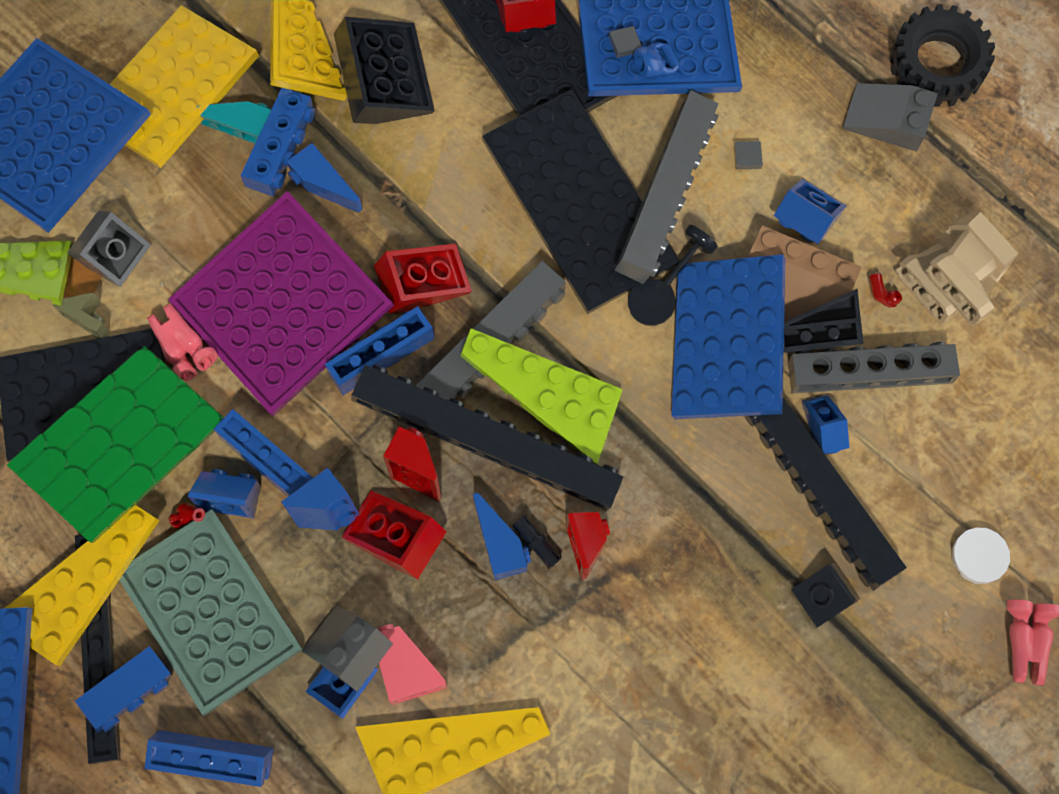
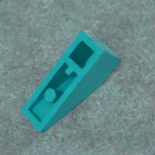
(237, 119)

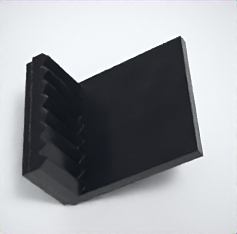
(825, 594)

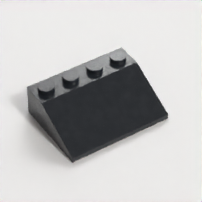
(382, 70)

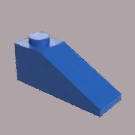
(320, 178)
(502, 544)

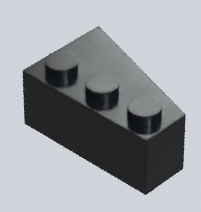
(826, 326)

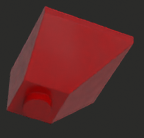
(587, 539)

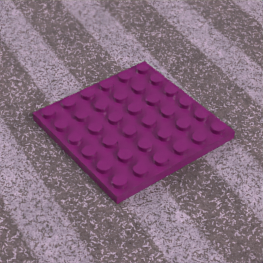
(280, 303)

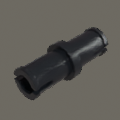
(537, 542)

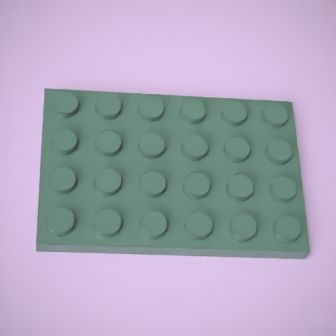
(208, 612)

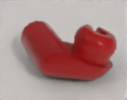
(881, 294)
(186, 513)

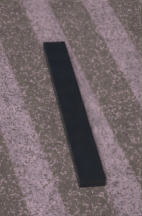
(98, 665)

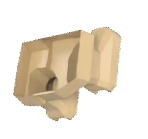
(959, 270)

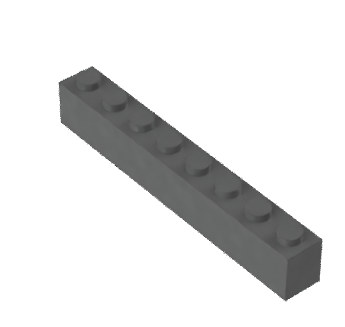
(667, 187)
(506, 322)

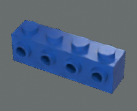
(278, 142)
(382, 348)

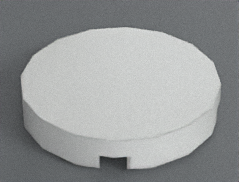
(980, 555)

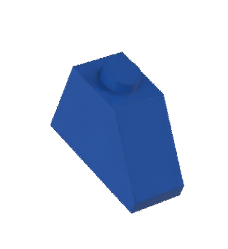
(826, 424)

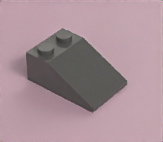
(891, 113)
(347, 647)

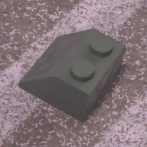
(109, 247)

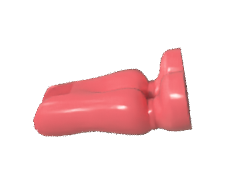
(178, 339)
(1032, 642)

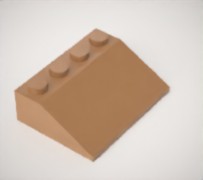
(810, 273)

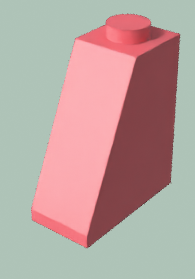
(406, 669)

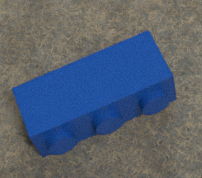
(124, 690)

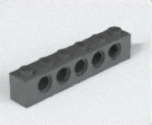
(805, 380)

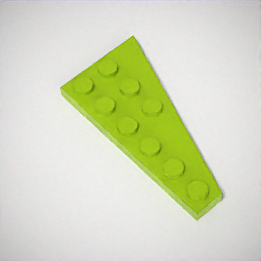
(35, 269)
(556, 395)

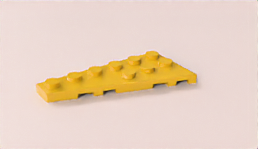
(301, 51)
(78, 586)
(435, 751)

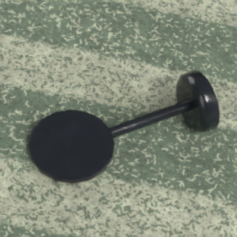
(654, 300)

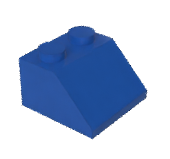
(809, 211)
(226, 493)
(321, 504)

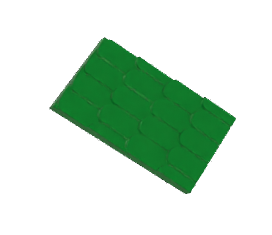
(116, 444)

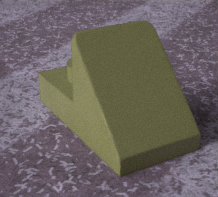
(80, 311)

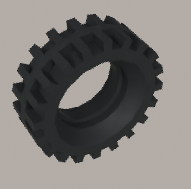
(954, 30)

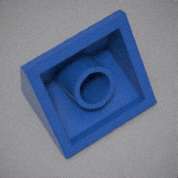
(334, 692)

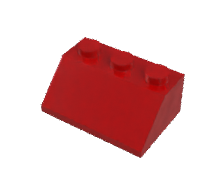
(411, 463)

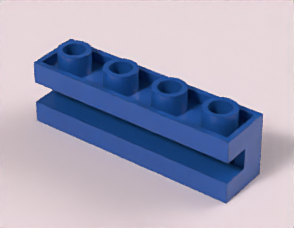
(261, 453)
(209, 758)

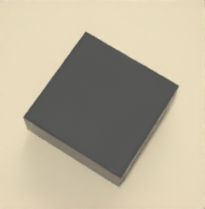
(624, 41)
(748, 155)

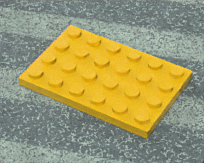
(174, 73)

